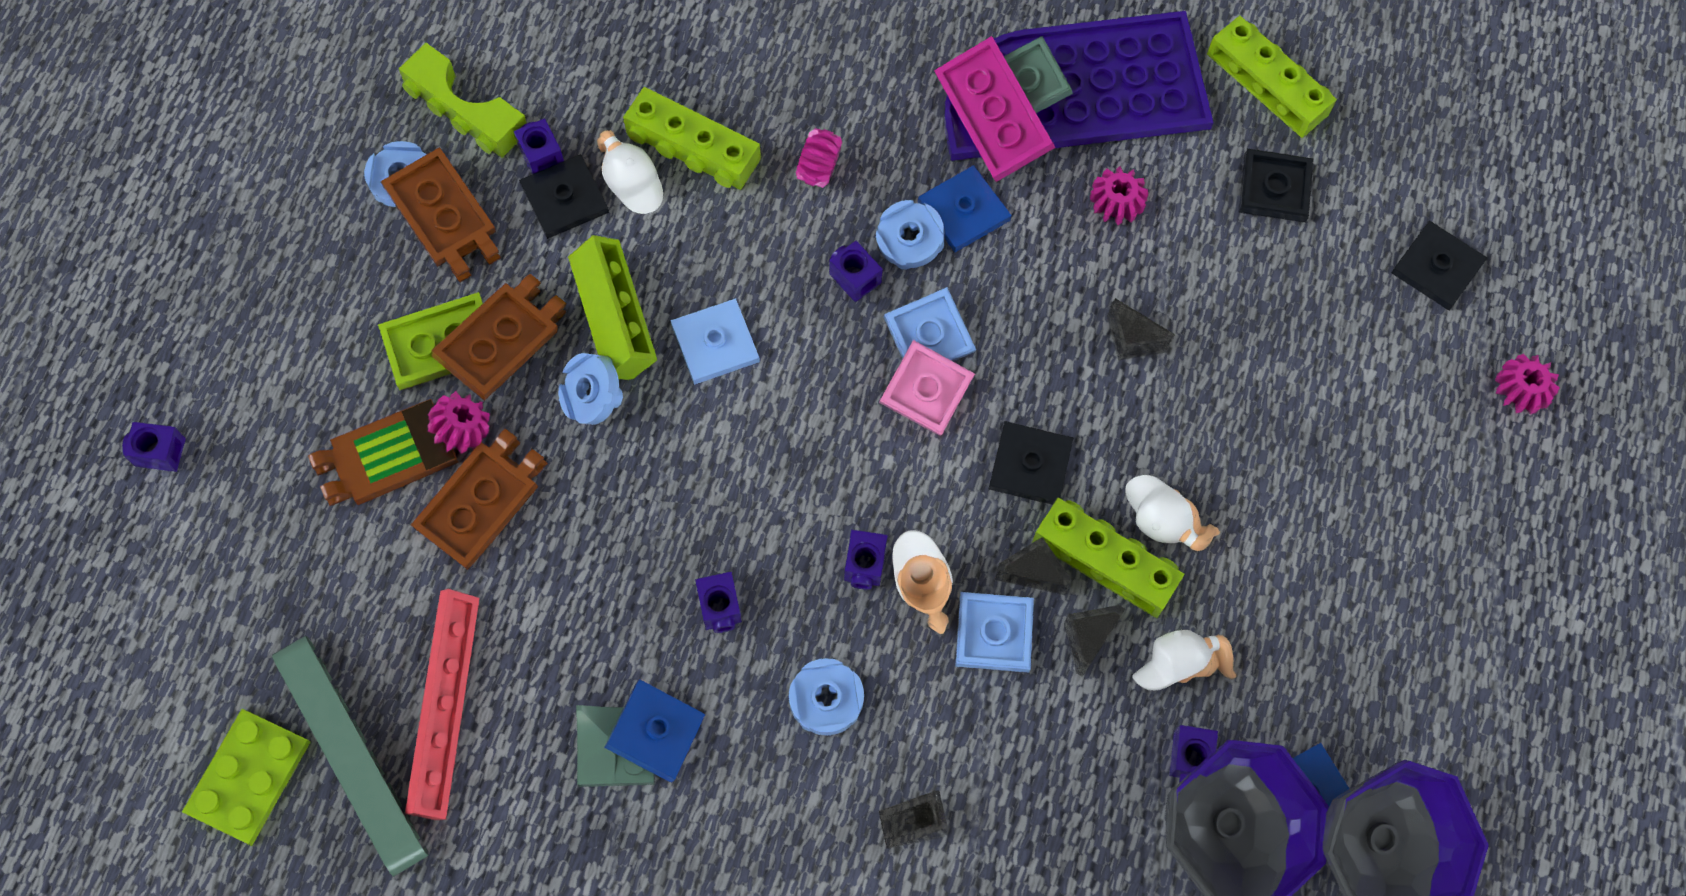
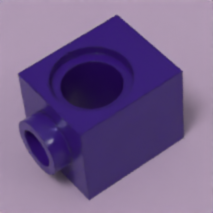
(535, 134)
(858, 283)
(165, 454)
(865, 544)
(717, 587)
(1197, 739)

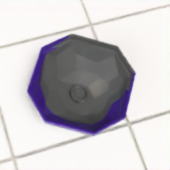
(1247, 822)
(1405, 835)

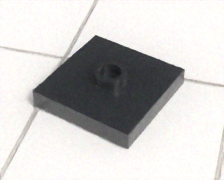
(1276, 185)
(564, 196)
(1439, 265)
(1031, 463)

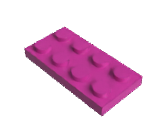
(994, 109)

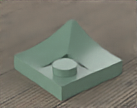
(597, 764)

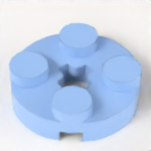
(387, 162)
(908, 253)
(604, 392)
(809, 683)

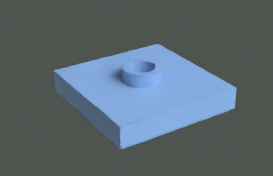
(933, 323)
(715, 341)
(994, 632)

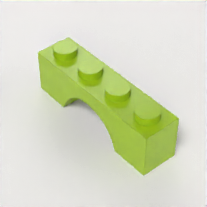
(490, 122)

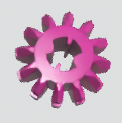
(819, 157)
(1119, 195)
(1513, 383)
(458, 422)

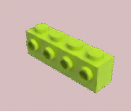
(1271, 76)
(692, 139)
(612, 306)
(1108, 557)

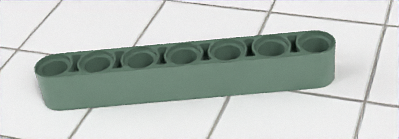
(349, 757)

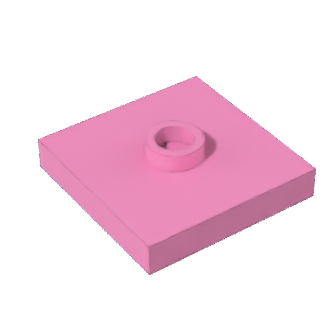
(926, 388)

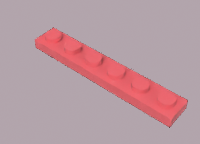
(442, 706)

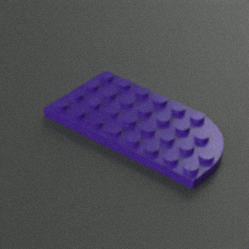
(1124, 77)

